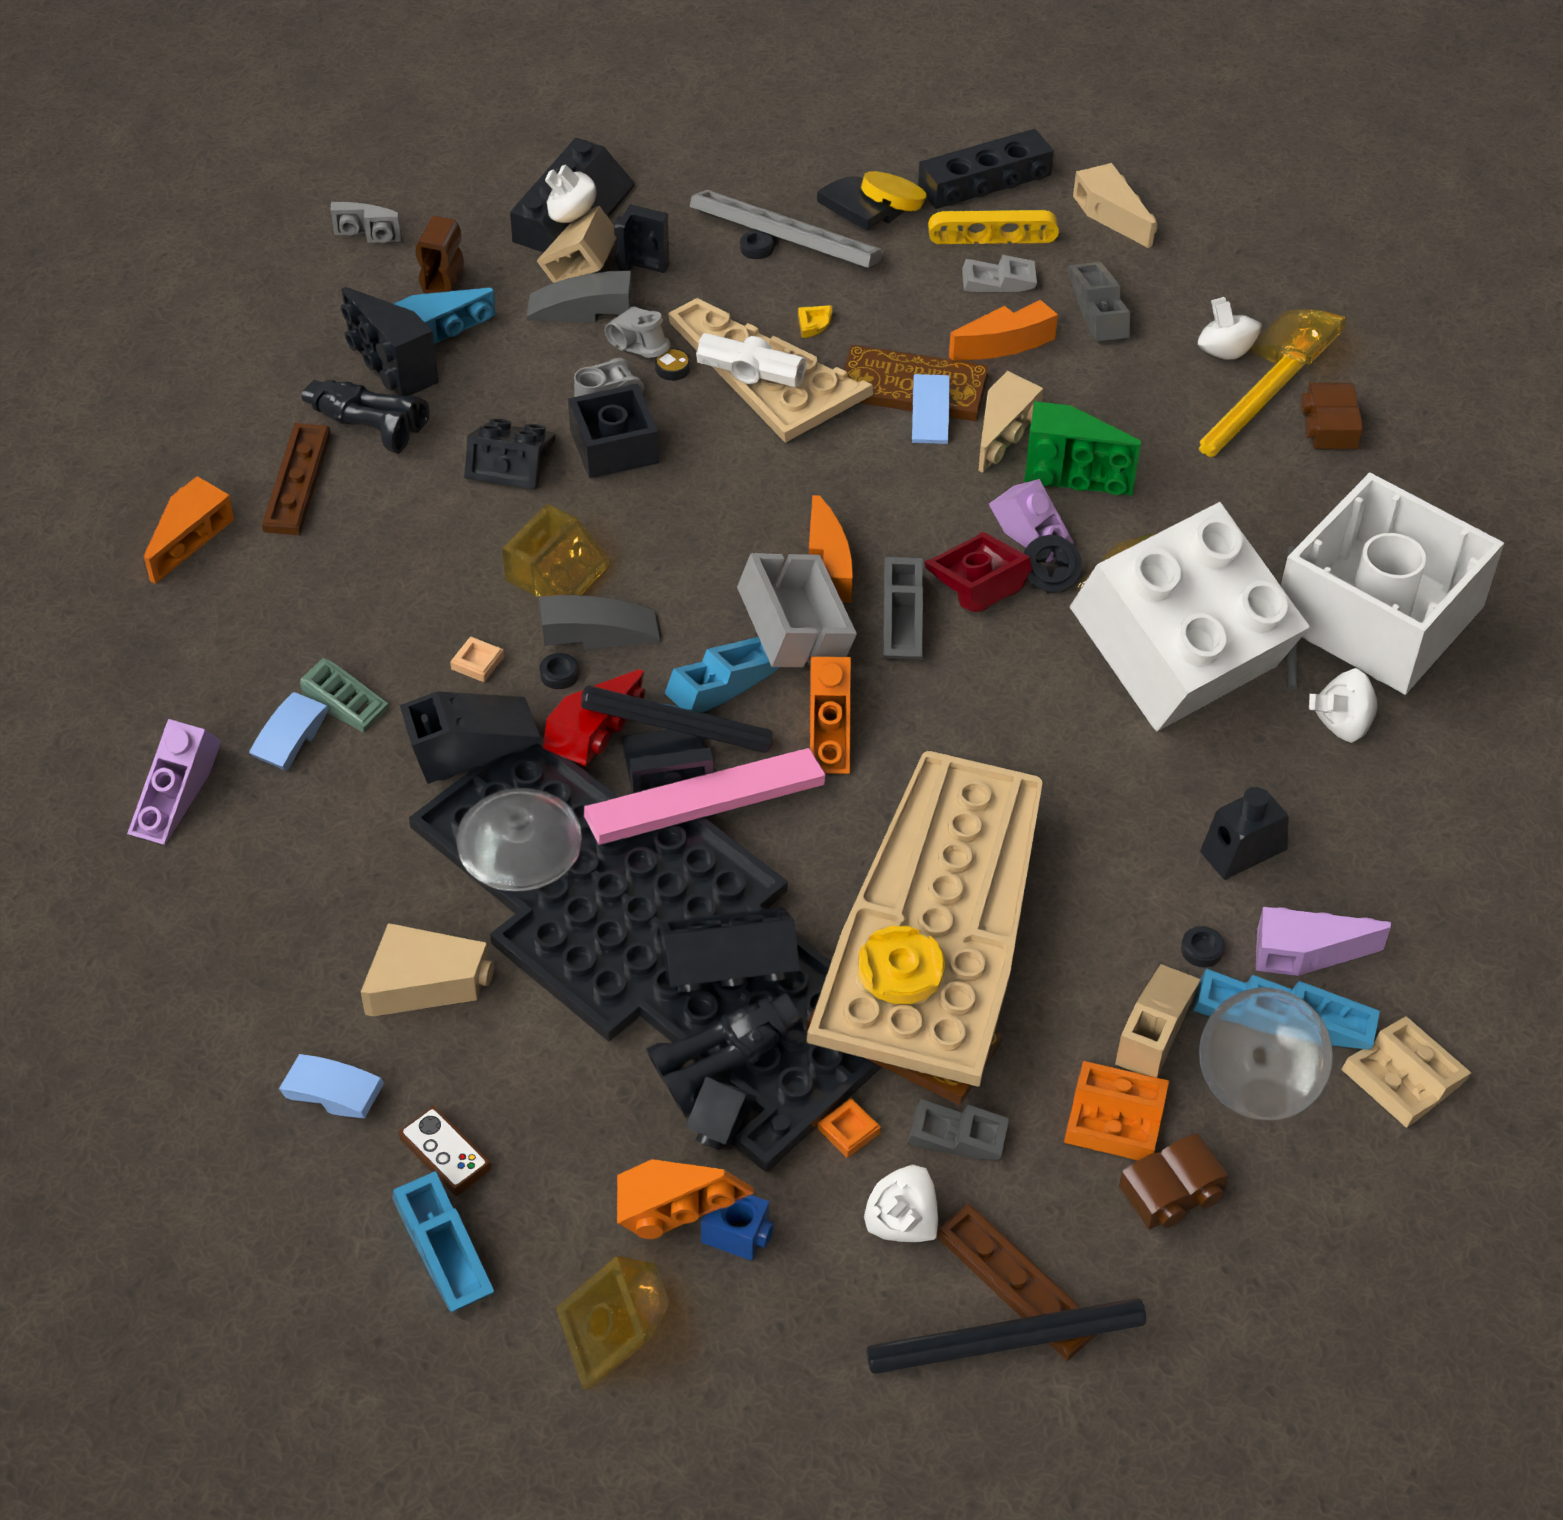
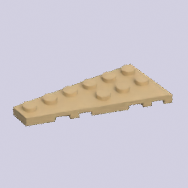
(783, 407)

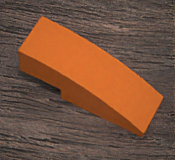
(1004, 333)
(831, 544)

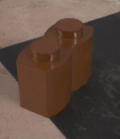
(439, 255)
(1332, 415)
(1174, 1181)

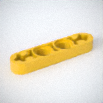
(993, 223)

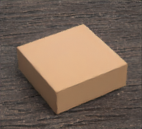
(477, 659)

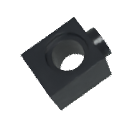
(719, 1113)

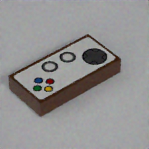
(444, 1150)

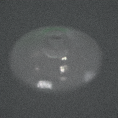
(519, 839)
(1295, 1051)

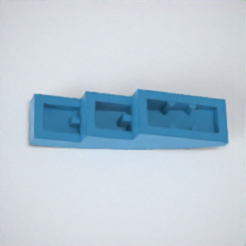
(1346, 1020)

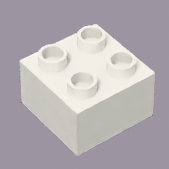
(1390, 581)
(1188, 616)

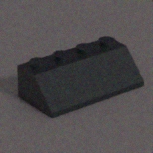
(530, 216)

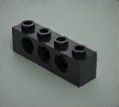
(985, 168)

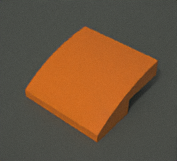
(1116, 1111)

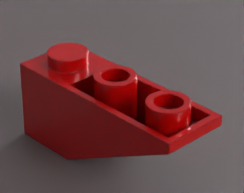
(582, 732)

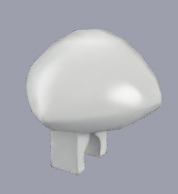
(570, 195)
(1228, 335)
(1346, 705)
(903, 1206)

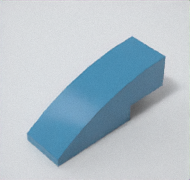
(720, 675)
(442, 1242)

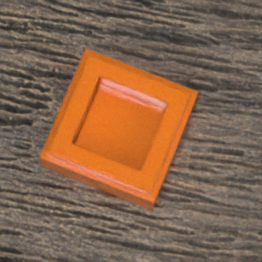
(849, 1128)

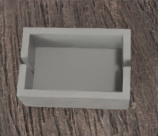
(798, 615)

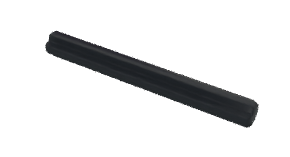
(676, 718)

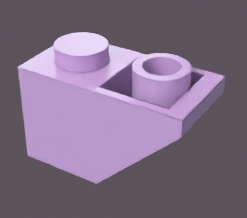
(1028, 513)

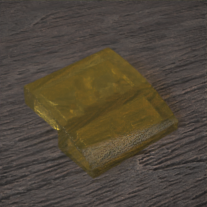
(1299, 335)

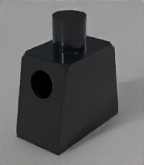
(1246, 833)

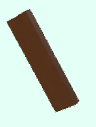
(296, 479)
(1007, 1271)

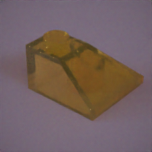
(612, 1316)

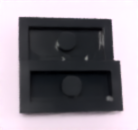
(850, 202)

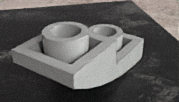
(359, 218)

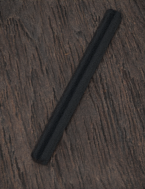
(1006, 1335)

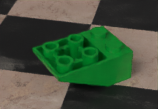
(1079, 451)

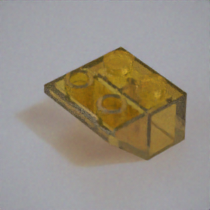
(553, 555)

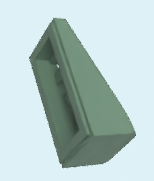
(326, 678)

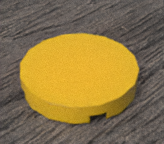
(899, 191)
(901, 965)

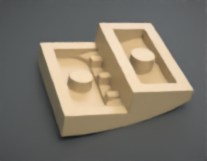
(1406, 1071)

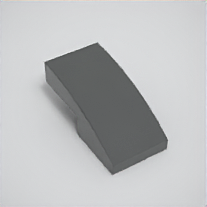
(966, 1133)

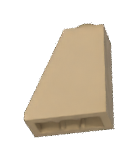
(580, 247)
(424, 971)

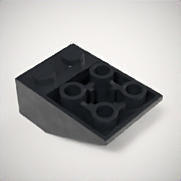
(390, 341)
(466, 730)

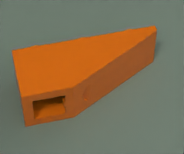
(830, 713)
(671, 1194)

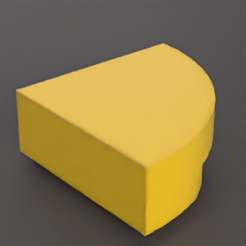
(813, 319)

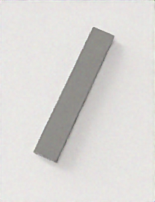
(787, 228)

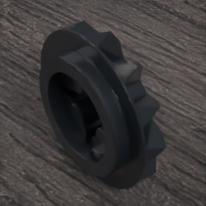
(1064, 554)

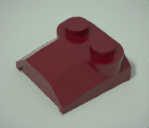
(981, 571)

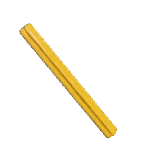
(1249, 406)

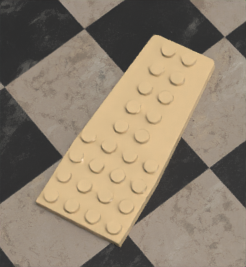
(957, 874)

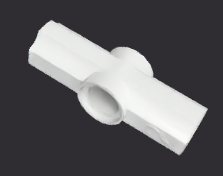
(751, 360)

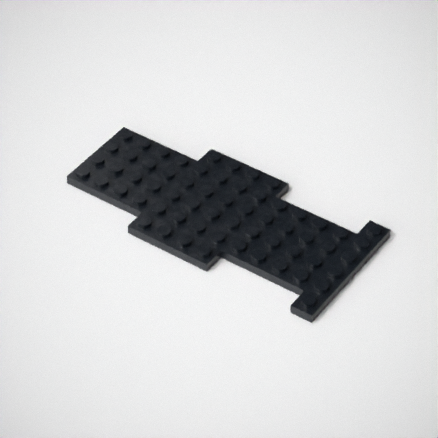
(601, 953)

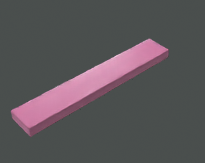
(703, 796)

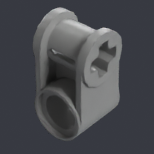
(638, 332)
(605, 377)

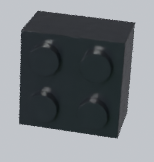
(613, 430)

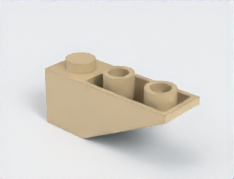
(1112, 202)
(1006, 416)
(1156, 1021)

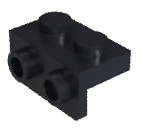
(642, 239)

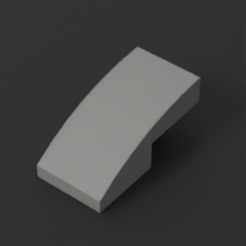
(1009, 275)

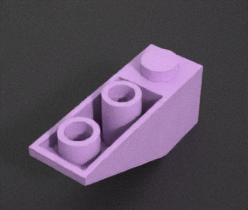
(174, 780)
(1309, 941)

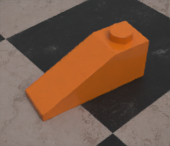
(187, 523)

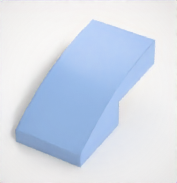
(930, 409)
(287, 729)
(335, 1085)

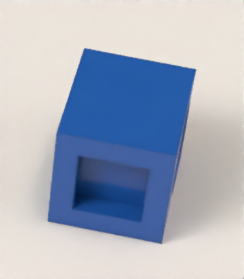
(740, 1241)

